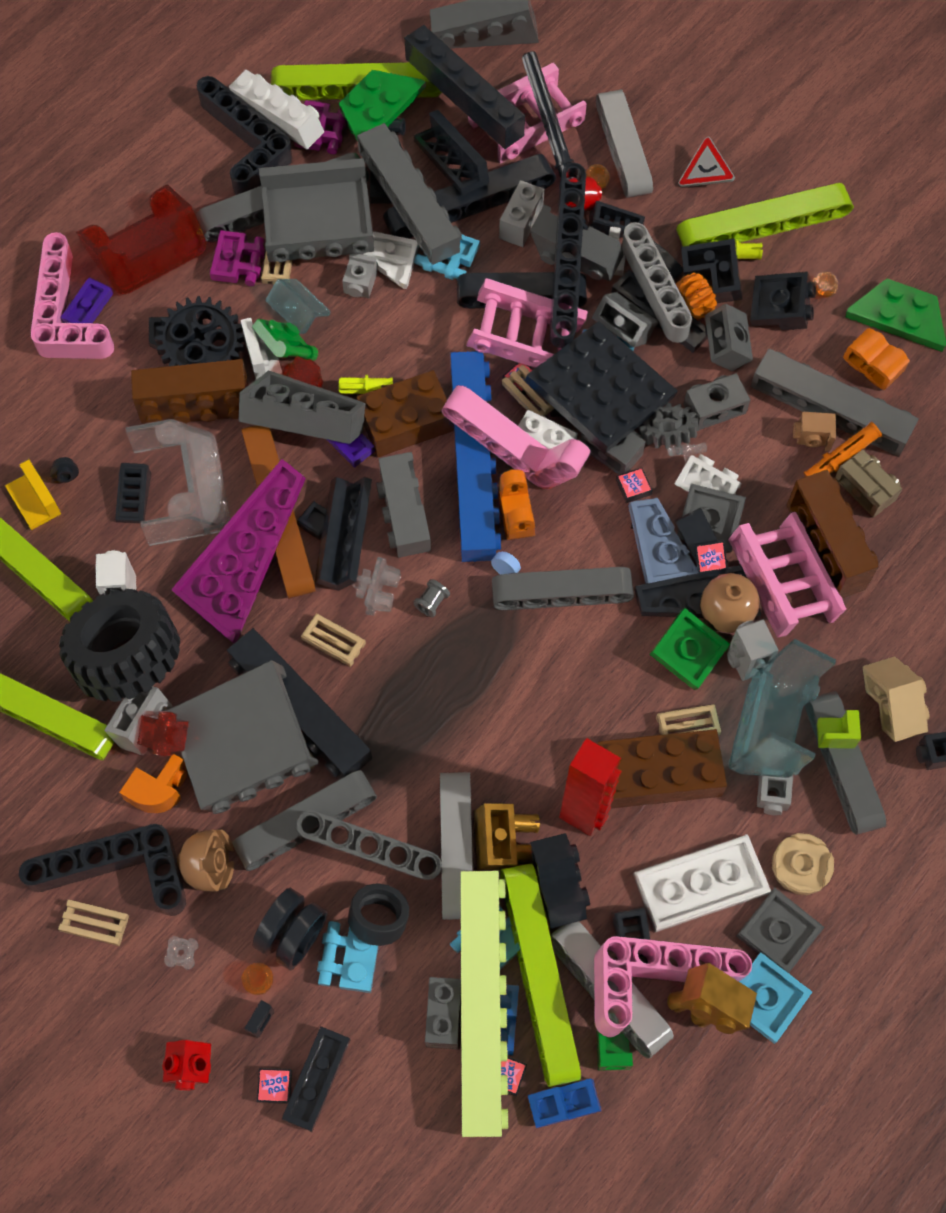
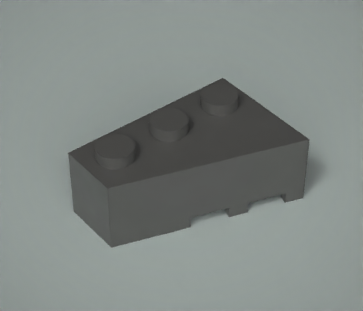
(599, 251)
(403, 505)

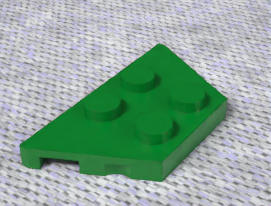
(379, 100)
(901, 312)

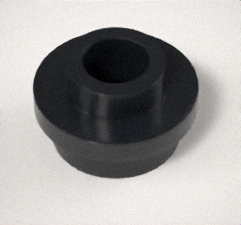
(64, 470)

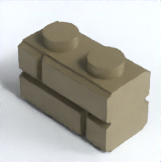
(868, 483)

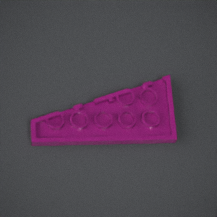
(232, 567)

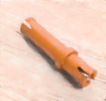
(851, 447)

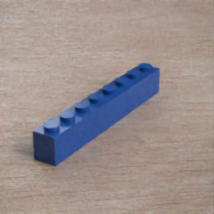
(475, 468)

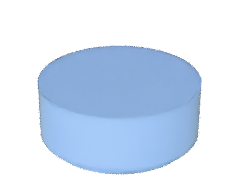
(505, 563)

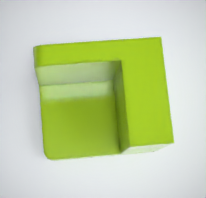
(839, 732)

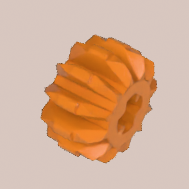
(697, 295)

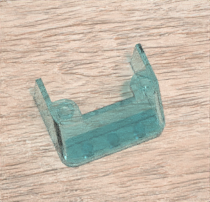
(773, 713)

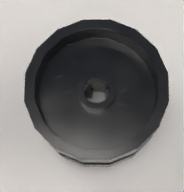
(289, 928)

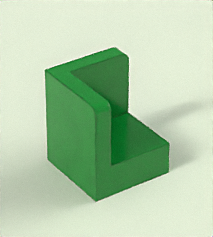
(613, 1052)

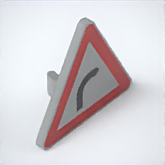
(706, 167)

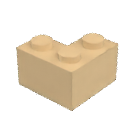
(899, 698)

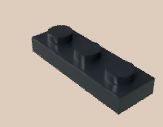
(316, 1079)

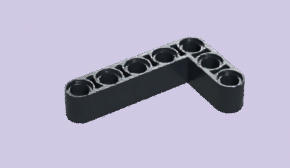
(269, 143)
(111, 862)

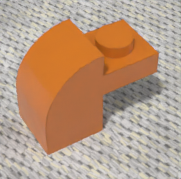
(155, 794)

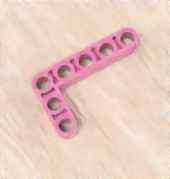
(55, 279)
(512, 444)
(658, 967)

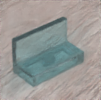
(296, 303)

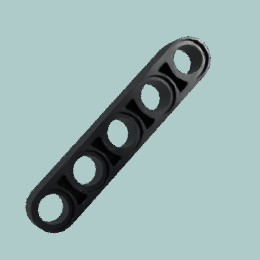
(533, 282)

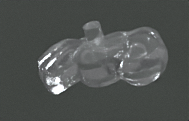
(687, 449)

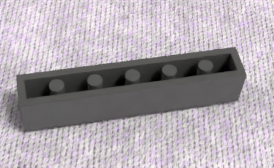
(409, 193)
(821, 393)

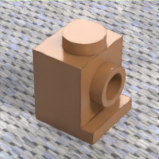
(815, 429)

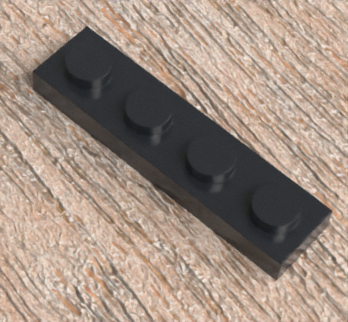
(632, 291)

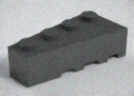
(485, 23)
(300, 408)

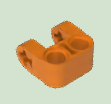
(515, 505)

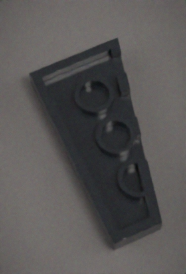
(672, 595)

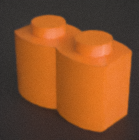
(876, 358)

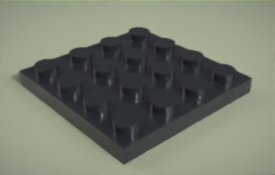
(601, 386)

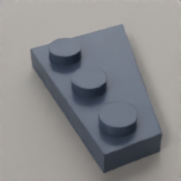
(657, 543)

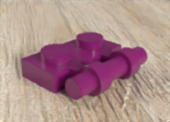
(332, 138)
(229, 255)

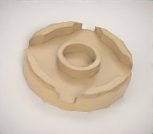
(802, 864)

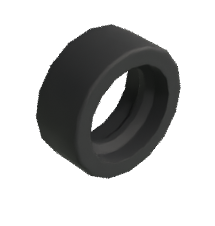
(372, 933)

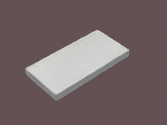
(701, 883)

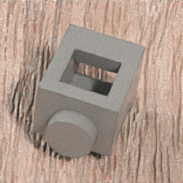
(360, 275)
(783, 789)

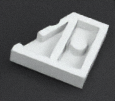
(394, 257)

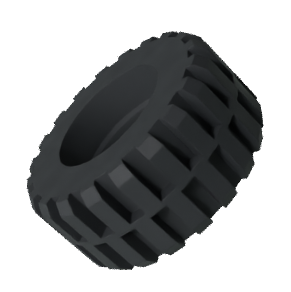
(130, 667)

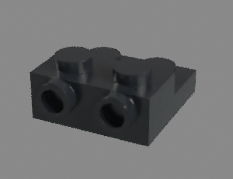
(783, 300)

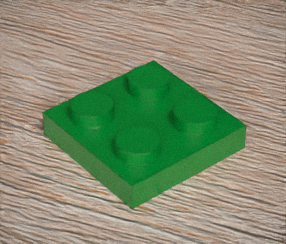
(689, 649)

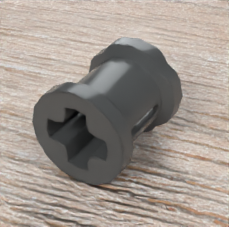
(431, 598)

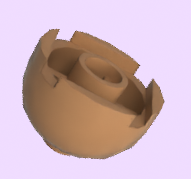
(729, 602)
(205, 860)

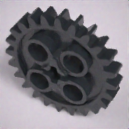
(187, 320)

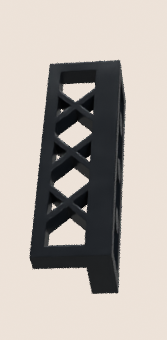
(459, 150)
(343, 533)

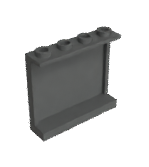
(316, 210)
(242, 738)

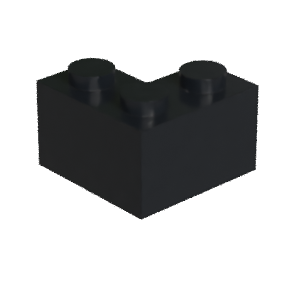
(716, 262)
(559, 880)

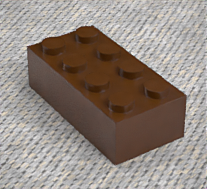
(189, 391)
(833, 532)
(668, 768)

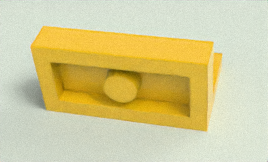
(32, 497)

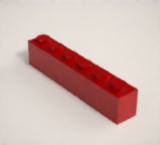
(590, 787)

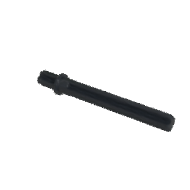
(547, 111)

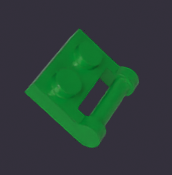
(284, 339)

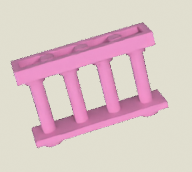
(521, 92)
(518, 303)
(772, 592)

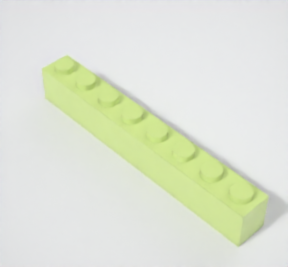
(481, 1005)

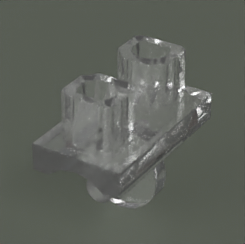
(381, 576)

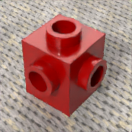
(187, 1064)

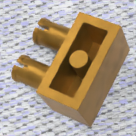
(496, 836)
(714, 999)

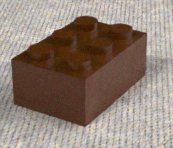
(405, 413)

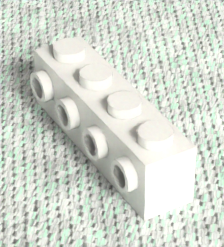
(284, 111)

